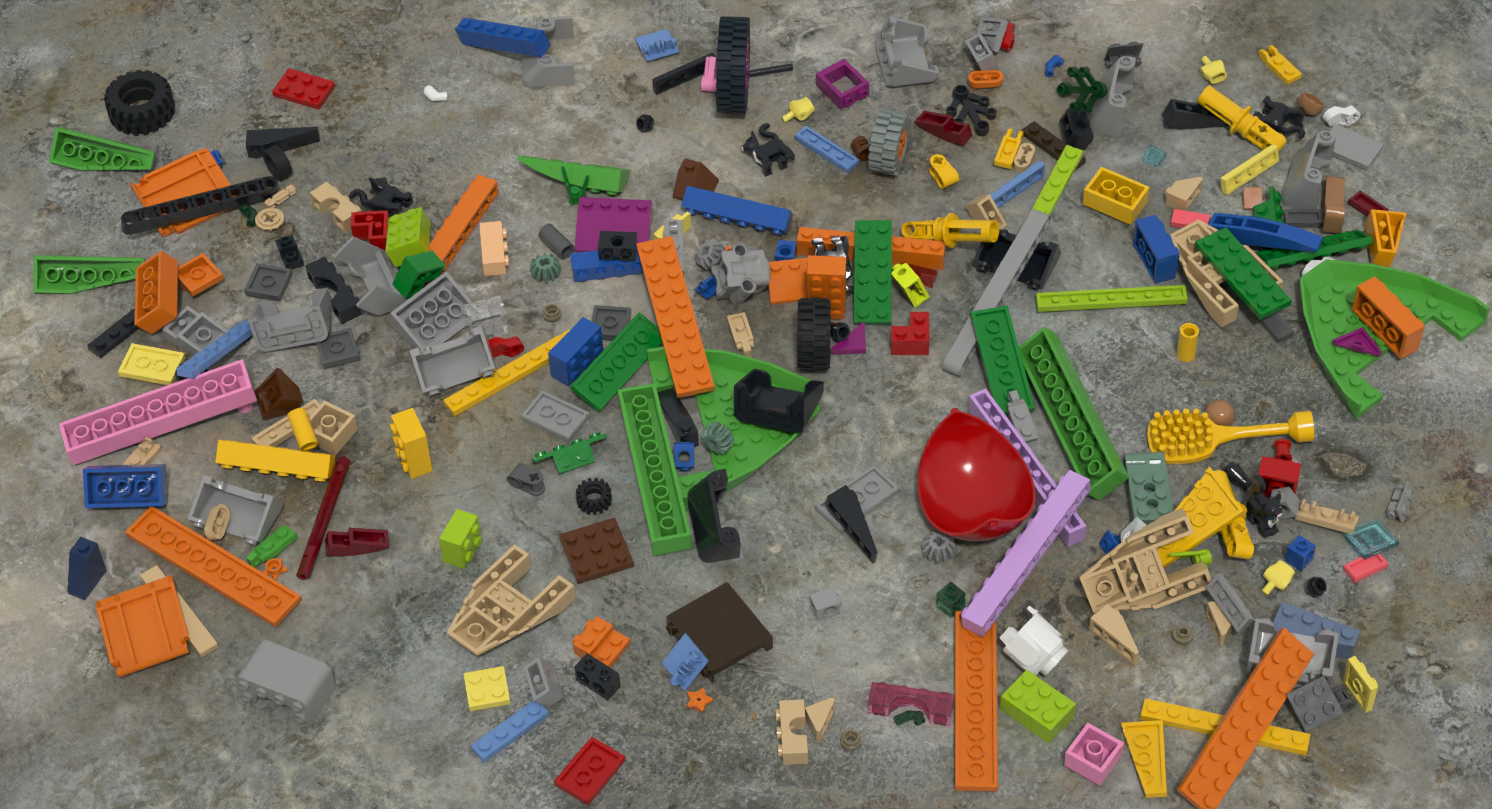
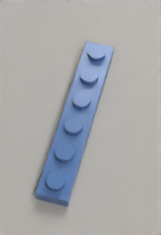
(215, 350)

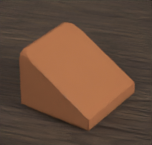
(1251, 197)

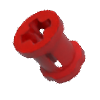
(1282, 449)

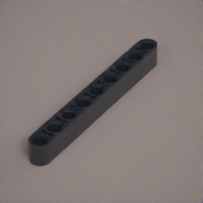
(190, 203)

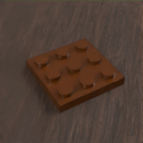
(596, 550)

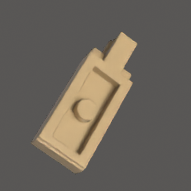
(741, 333)

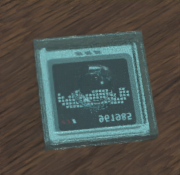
(1371, 539)

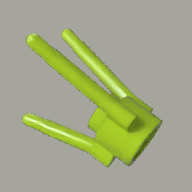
(1197, 556)

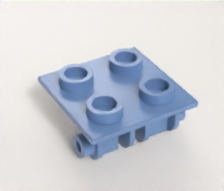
(657, 45)
(684, 662)

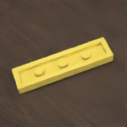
(1249, 169)

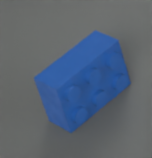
(1156, 249)
(575, 351)

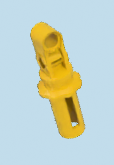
(1240, 119)
(949, 230)
(1236, 533)

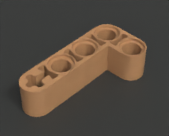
(1333, 205)

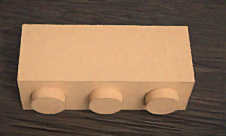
(494, 248)

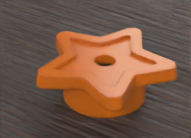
(274, 563)
(698, 705)

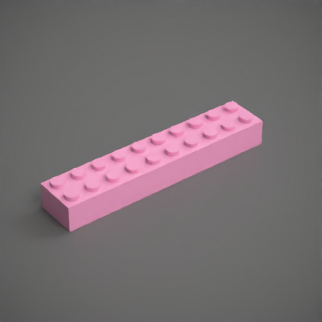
(157, 412)

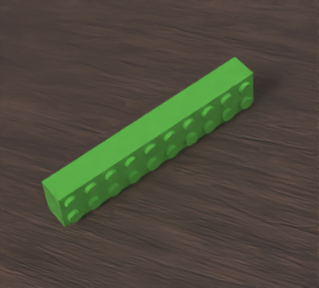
(1072, 413)
(654, 469)

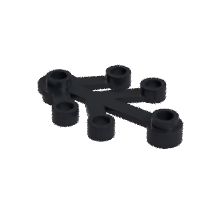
(962, 94)

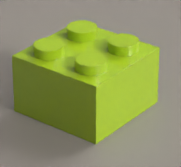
(460, 539)

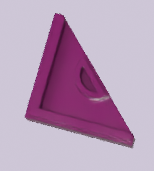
(1358, 341)
(853, 344)

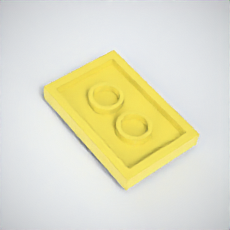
(151, 364)

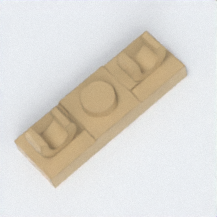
(144, 453)
(1327, 517)

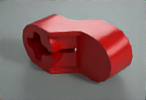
(1009, 38)
(507, 347)

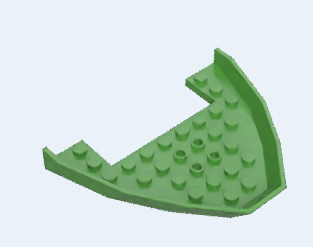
(1327, 307)
(753, 443)

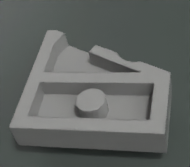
(992, 31)

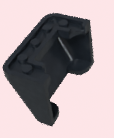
(1037, 268)
(773, 406)
(711, 540)

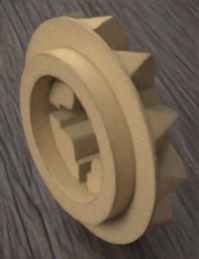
(272, 214)

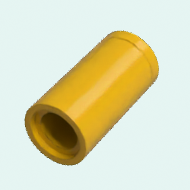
(1187, 342)
(302, 429)

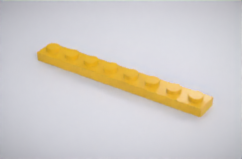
(502, 378)
(1207, 722)

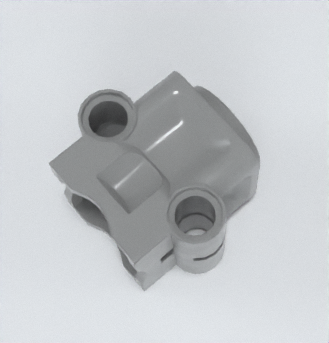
(740, 273)

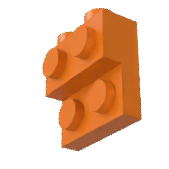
(198, 275)
(600, 642)

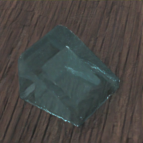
(1154, 155)

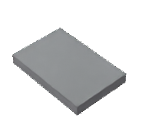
(1355, 147)
(555, 416)

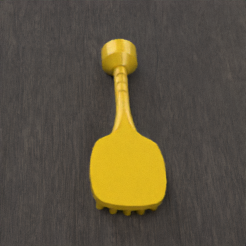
(1194, 437)

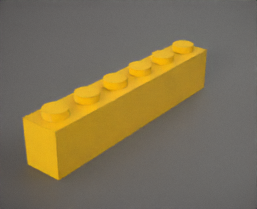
(275, 459)

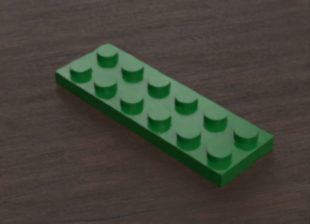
(1333, 243)
(873, 272)
(1243, 273)
(1001, 355)
(617, 362)

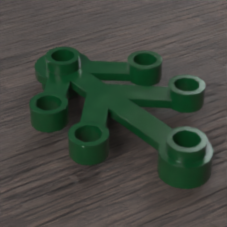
(1097, 89)

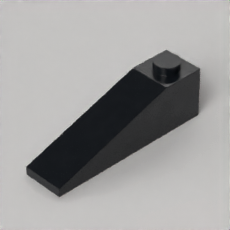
(1189, 115)
(285, 138)
(678, 417)
(848, 512)

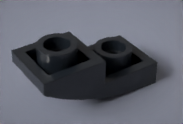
(289, 252)

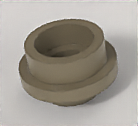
(551, 312)
(1182, 639)
(851, 735)

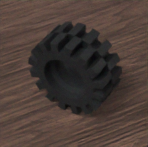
(597, 504)

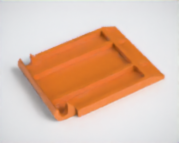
(180, 179)
(143, 626)

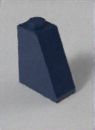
(85, 568)

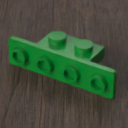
(1272, 208)
(572, 456)

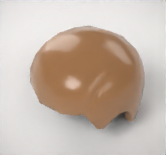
(1310, 104)
(1220, 412)

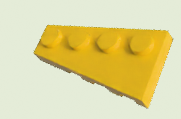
(1148, 754)

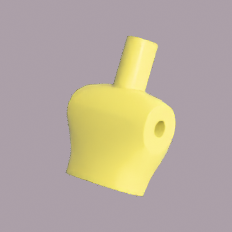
(1213, 71)
(800, 109)
(1278, 576)

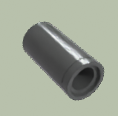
(556, 241)

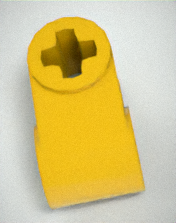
(942, 171)

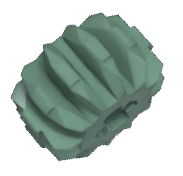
(545, 268)
(717, 437)

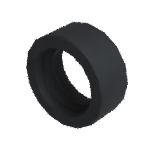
(277, 162)

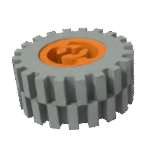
(889, 142)

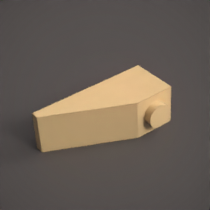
(1112, 629)

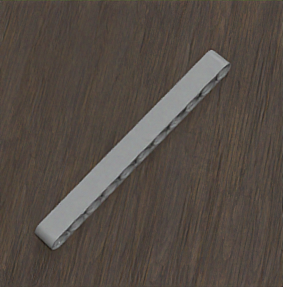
(998, 288)

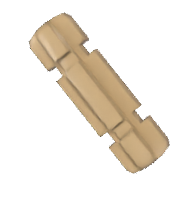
(280, 196)

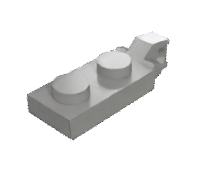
(1020, 417)

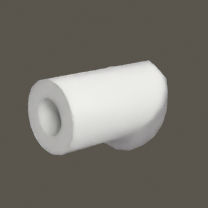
(433, 95)

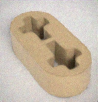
(1027, 159)

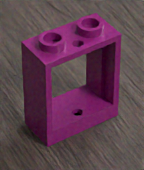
(836, 72)

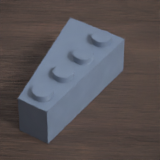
(1306, 623)

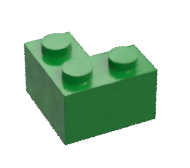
(416, 271)

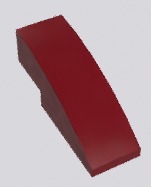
(944, 127)
(356, 542)

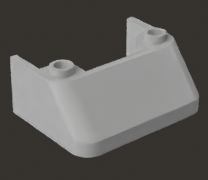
(544, 70)
(377, 272)

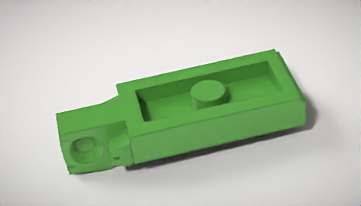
(272, 546)

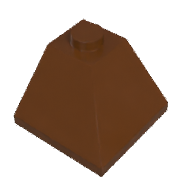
(695, 175)
(277, 395)

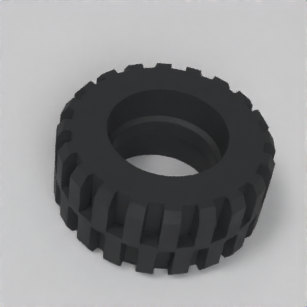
(143, 117)
(813, 333)

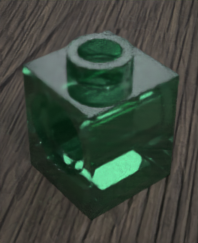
(950, 599)

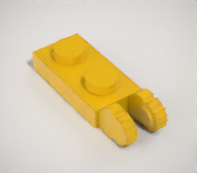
(1279, 65)
(1008, 149)

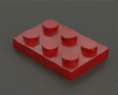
(303, 88)
(589, 771)

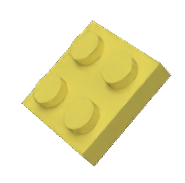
(1360, 684)
(486, 688)

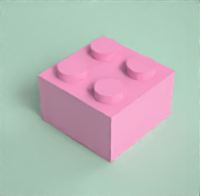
(1093, 754)

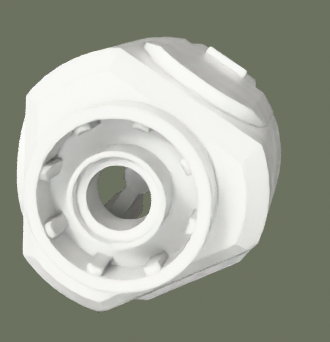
(1036, 645)

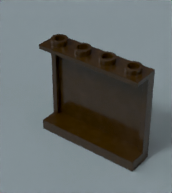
(720, 628)

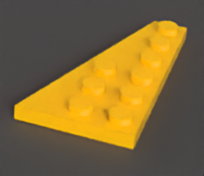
(1208, 510)

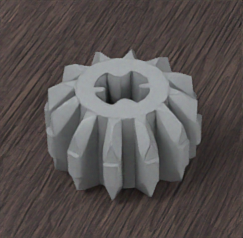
(708, 252)
(938, 547)

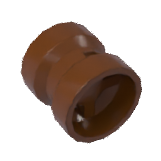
(860, 147)

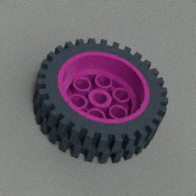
(733, 64)

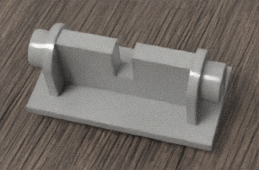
(1403, 496)

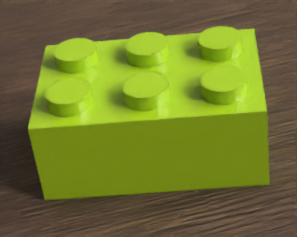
(407, 235)
(1037, 706)

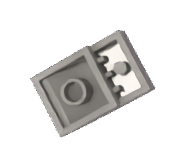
(192, 331)

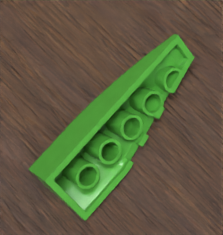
(94, 152)
(600, 177)
(81, 273)

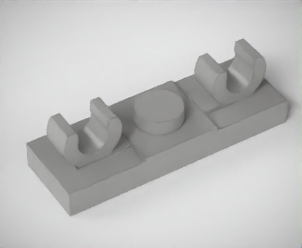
(674, 228)
(1230, 603)

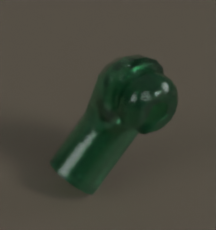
(250, 213)
(909, 715)

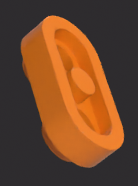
(985, 79)

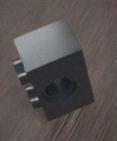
(1076, 129)
(617, 245)

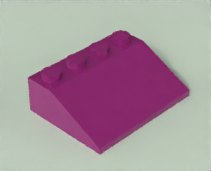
(611, 215)

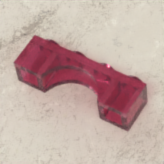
(886, 698)

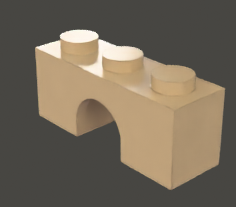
(329, 198)
(793, 746)

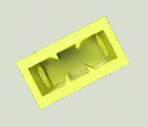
(904, 278)

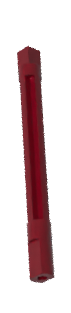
(323, 518)

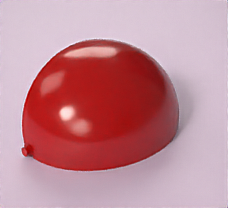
(973, 480)

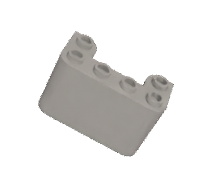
(287, 680)

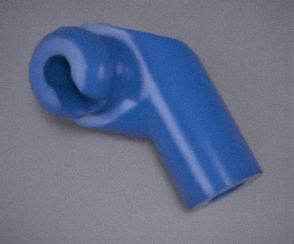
(1049, 68)

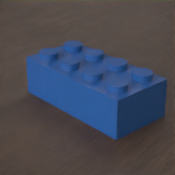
(125, 486)

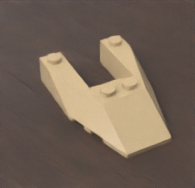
(1204, 277)
(1133, 572)
(500, 612)

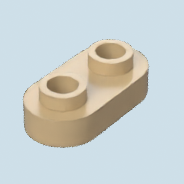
(217, 522)

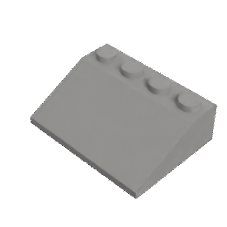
(431, 314)

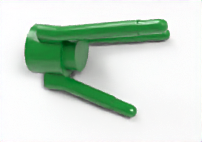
(574, 192)

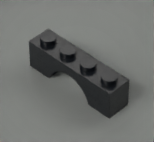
(324, 275)

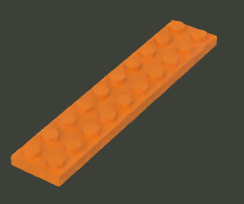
(675, 317)
(213, 566)
(975, 709)
(1245, 721)

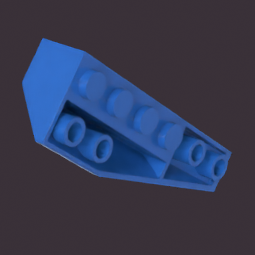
(1266, 233)

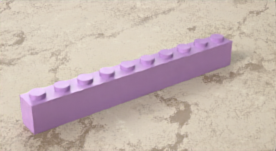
(985, 407)
(1025, 553)

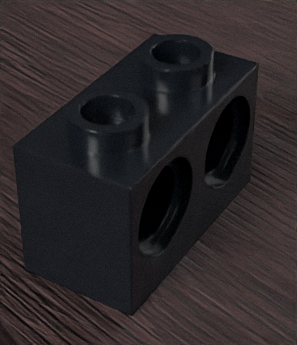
(597, 676)

